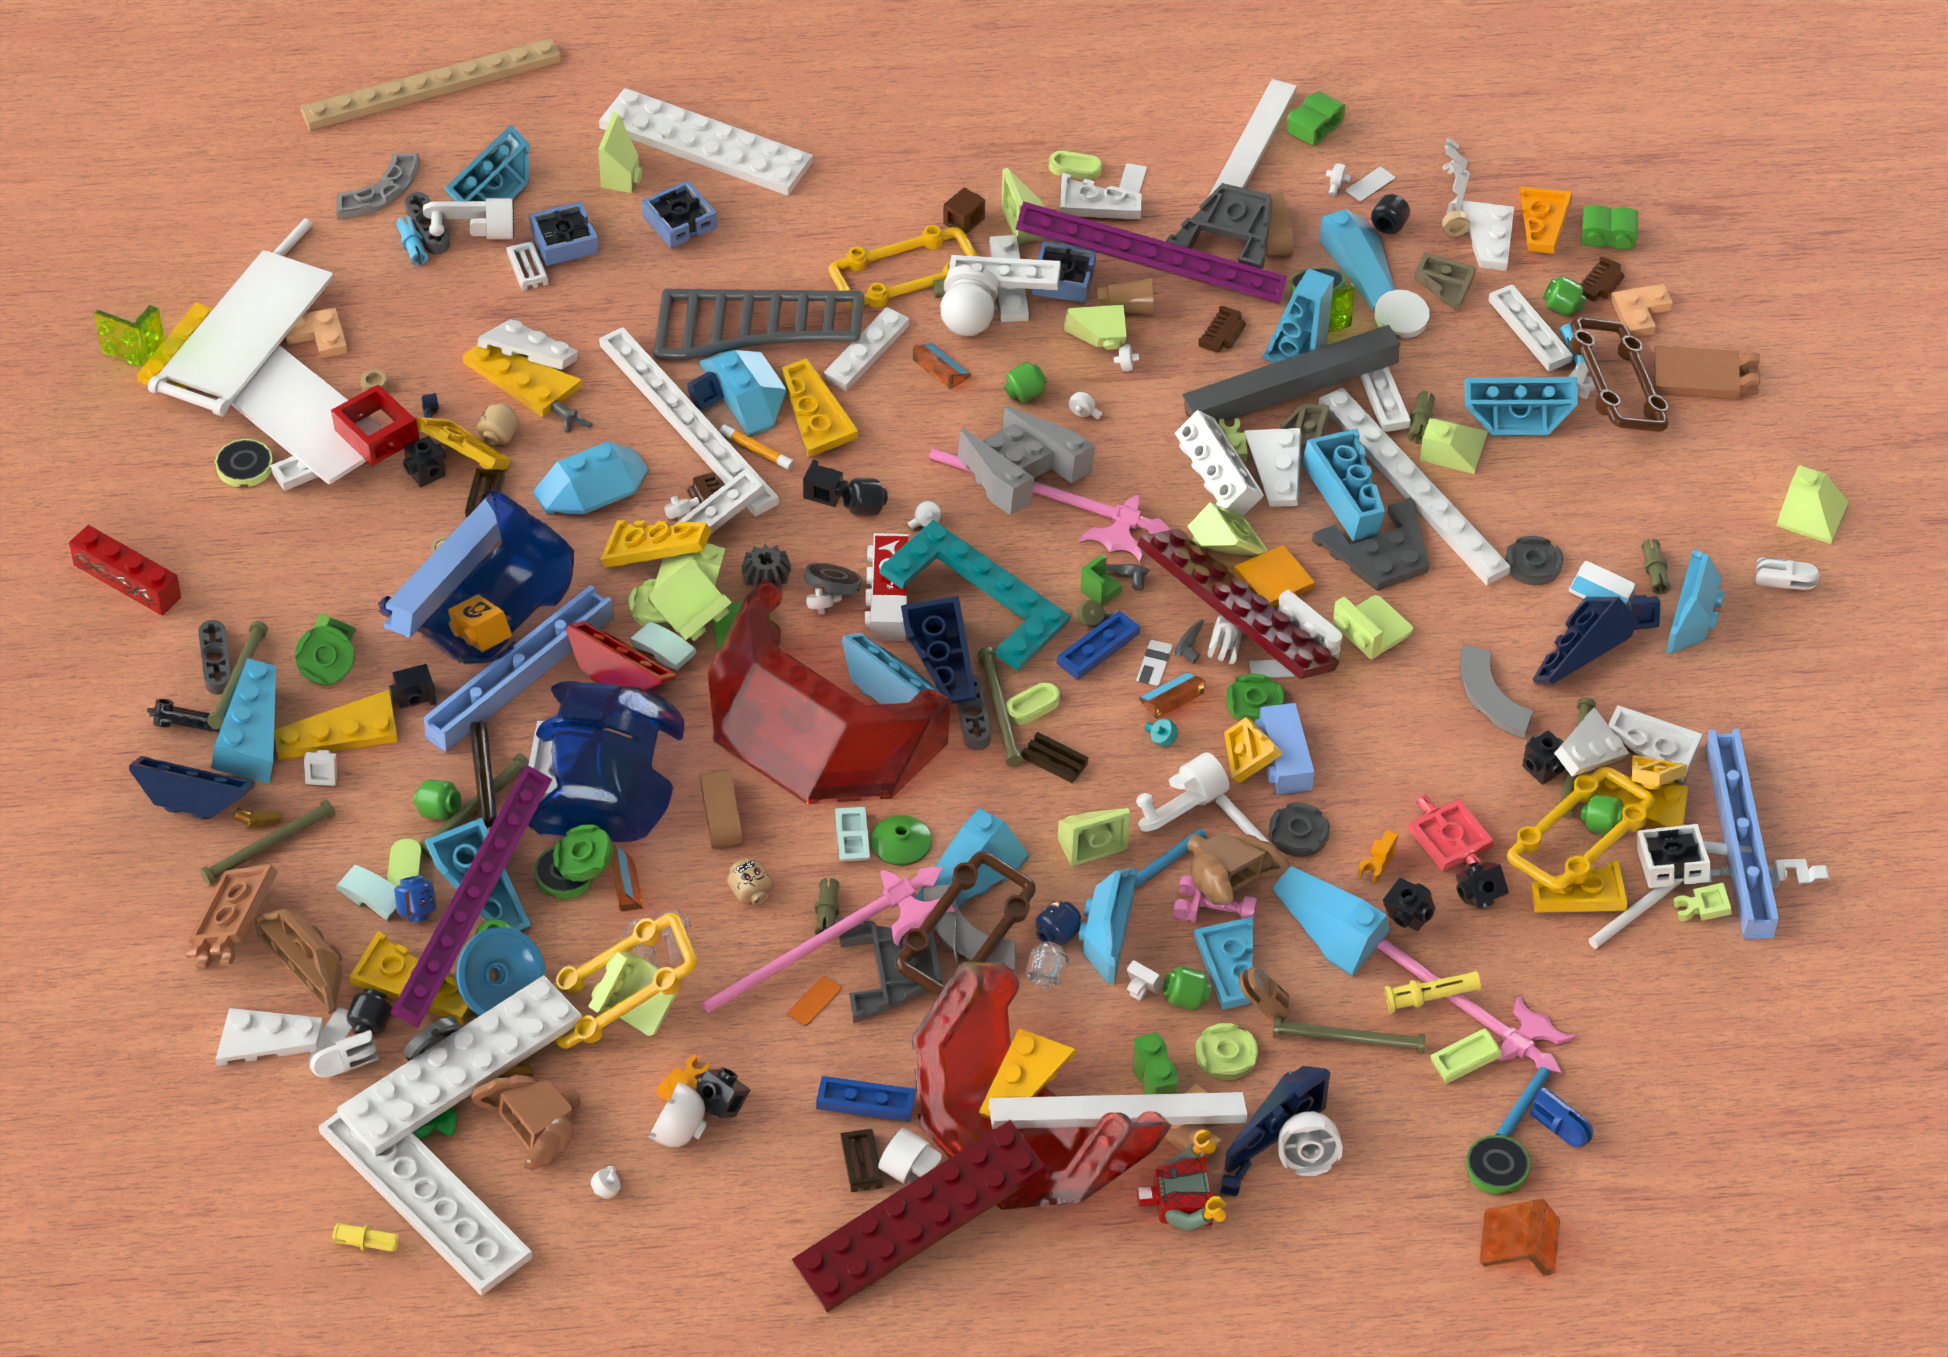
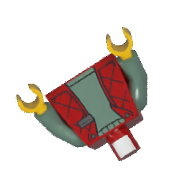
(1184, 1188)

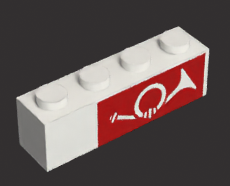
(885, 597)

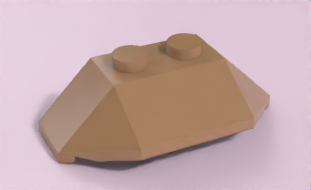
(303, 953)

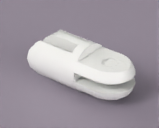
(1786, 574)
(1226, 637)
(343, 1055)

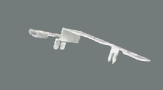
(1460, 172)
(1779, 873)

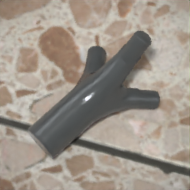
(569, 416)

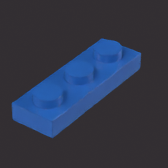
(1098, 645)
(866, 1098)

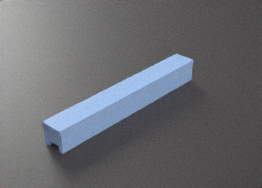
(443, 571)
(514, 671)
(1741, 827)

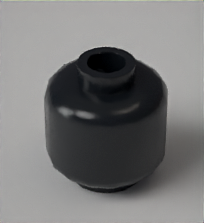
(1390, 214)
(864, 496)
(369, 1012)

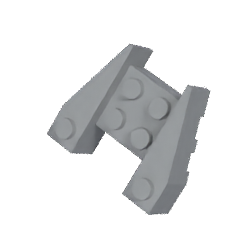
(1021, 452)

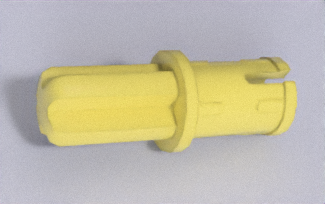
(364, 1237)

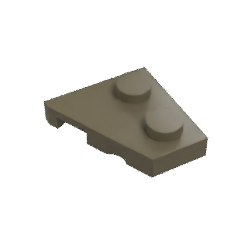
(1445, 278)
(1311, 420)

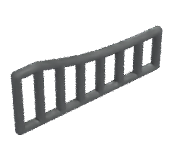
(745, 339)

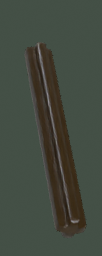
(483, 772)

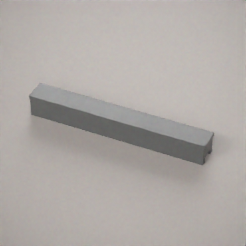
(1295, 375)

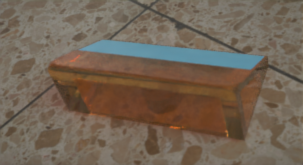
(939, 365)
(1173, 694)
(626, 880)

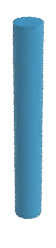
(1166, 859)
(1524, 1102)

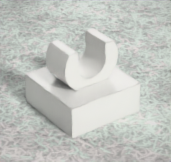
(1584, 383)
(320, 768)
(1142, 979)

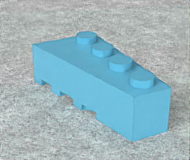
(1304, 319)
(1345, 482)
(247, 731)

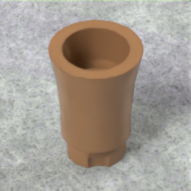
(1134, 295)

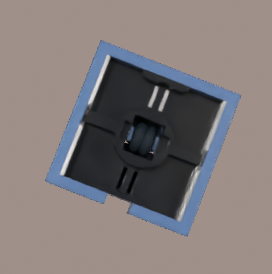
(679, 214)
(563, 233)
(1075, 274)

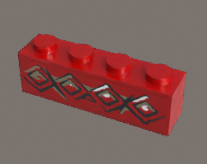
(125, 569)

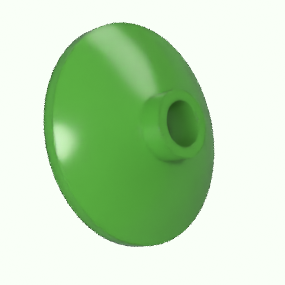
(901, 848)

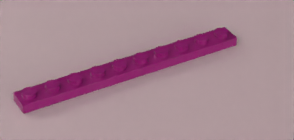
(1151, 252)
(471, 896)

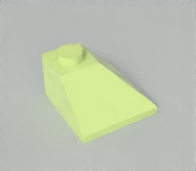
(618, 158)
(1013, 195)
(1098, 325)
(1452, 445)
(1813, 506)
(1225, 532)
(708, 561)
(1094, 834)

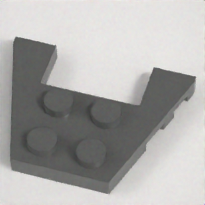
(1233, 214)
(1385, 557)
(894, 985)

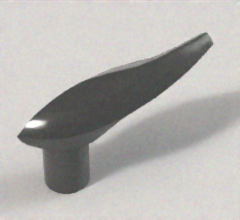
(1135, 571)
(1184, 645)

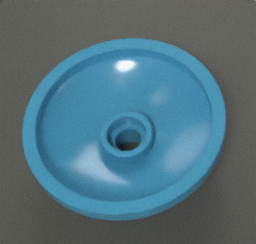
(509, 954)

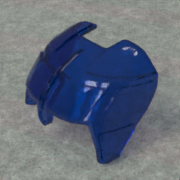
(518, 577)
(600, 772)

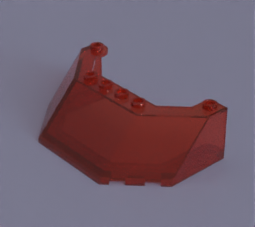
(805, 727)
(957, 1061)

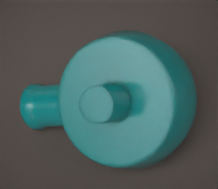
(1163, 732)

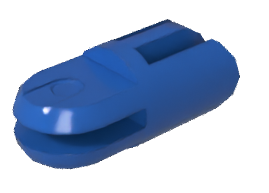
(1561, 1118)

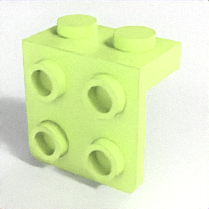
(689, 601)
(1371, 625)
(624, 977)

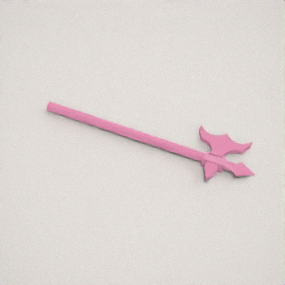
(1113, 537)
(895, 893)
(1513, 1041)

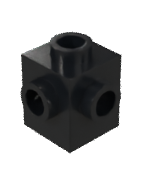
(424, 461)
(1541, 757)
(1481, 884)
(1409, 904)
(721, 1092)

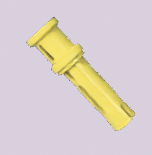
(1417, 993)

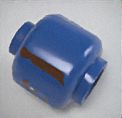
(415, 898)

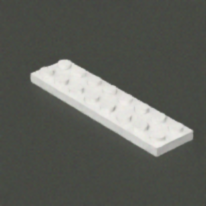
(709, 142)
(459, 1065)
(435, 1205)

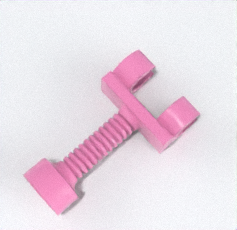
(1186, 910)

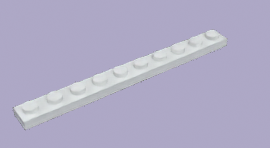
(682, 413)
(1414, 484)

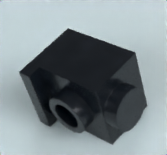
(823, 484)
(412, 686)

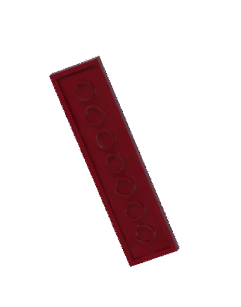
(1238, 603)
(918, 1215)

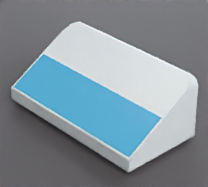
(1599, 582)

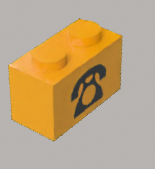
(479, 623)

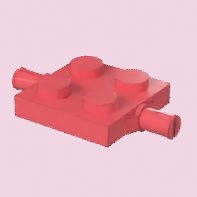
(1449, 833)

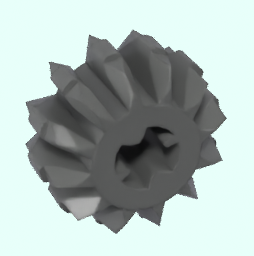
(766, 564)

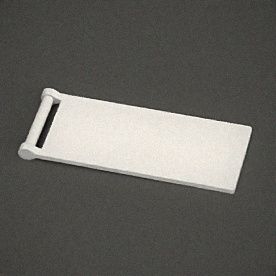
(242, 331)
(296, 413)

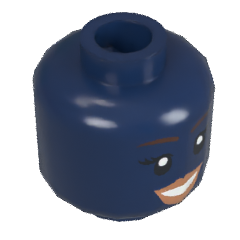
(1058, 923)

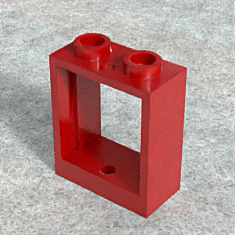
(375, 446)

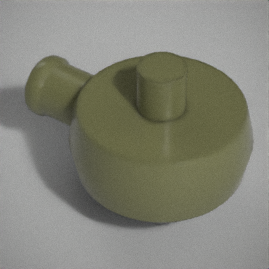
(1092, 613)

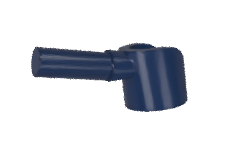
(429, 403)
(1232, 1184)

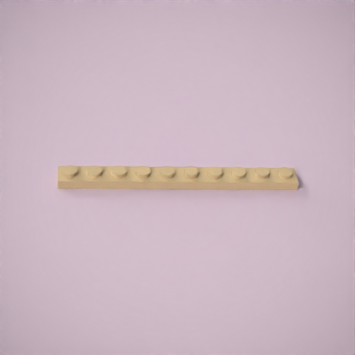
(430, 84)

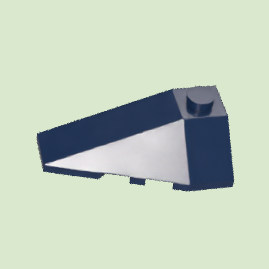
(1592, 631)
(941, 643)
(1295, 1093)

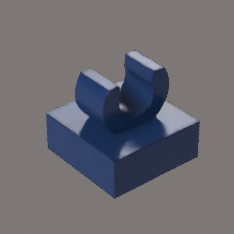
(705, 390)
(1646, 611)

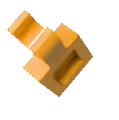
(1382, 853)

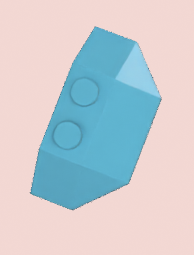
(496, 172)
(748, 388)
(1520, 403)
(591, 479)
(1696, 603)
(880, 672)
(1108, 921)

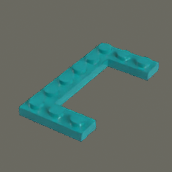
(1041, 616)

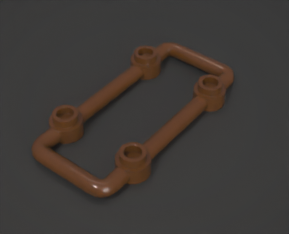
(1629, 350)
(964, 878)

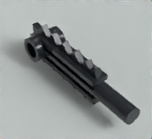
(165, 714)

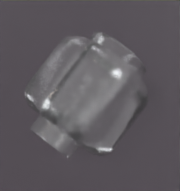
(1047, 965)

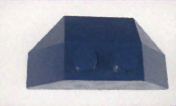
(187, 788)

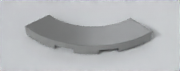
(393, 184)
(1487, 696)
(967, 937)

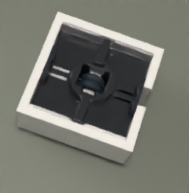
(1673, 855)

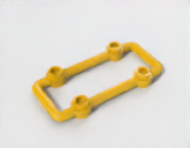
(877, 293)
(1578, 867)
(664, 981)

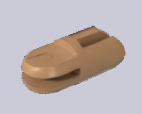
(1264, 993)

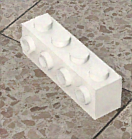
(1218, 463)

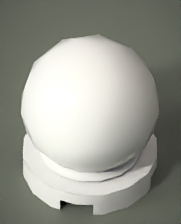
(968, 300)

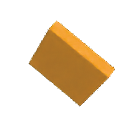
(1274, 574)

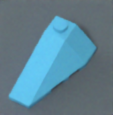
(1358, 253)
(979, 834)
(453, 855)
(1336, 920)

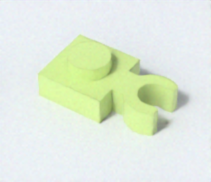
(1237, 439)
(1707, 902)

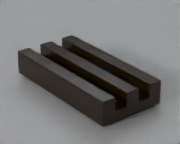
(489, 474)
(1057, 755)
(865, 1181)

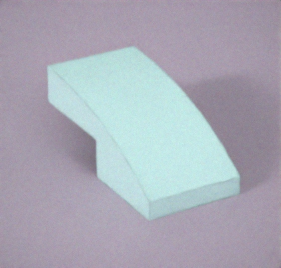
(664, 644)
(852, 834)
(369, 888)

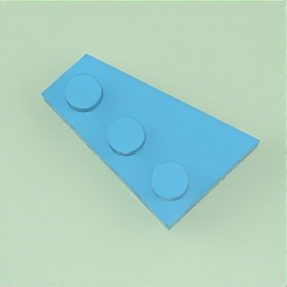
(1227, 953)

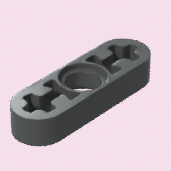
(413, 211)
(208, 648)
(981, 721)

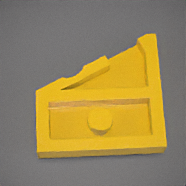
(1248, 749)
(1656, 772)

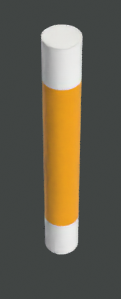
(757, 447)

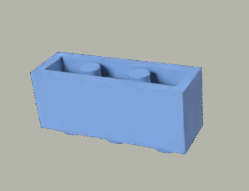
(1293, 769)

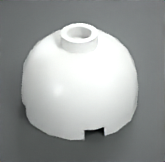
(680, 1118)
(1309, 1144)

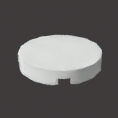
(1403, 312)

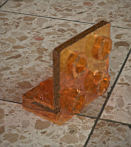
(1521, 1233)

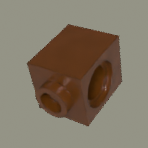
(964, 210)

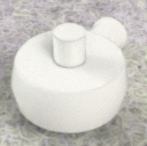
(1338, 177)
(1126, 358)
(1083, 405)
(679, 508)
(925, 514)
(821, 600)
(606, 1182)

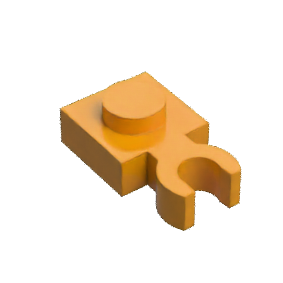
(688, 1077)

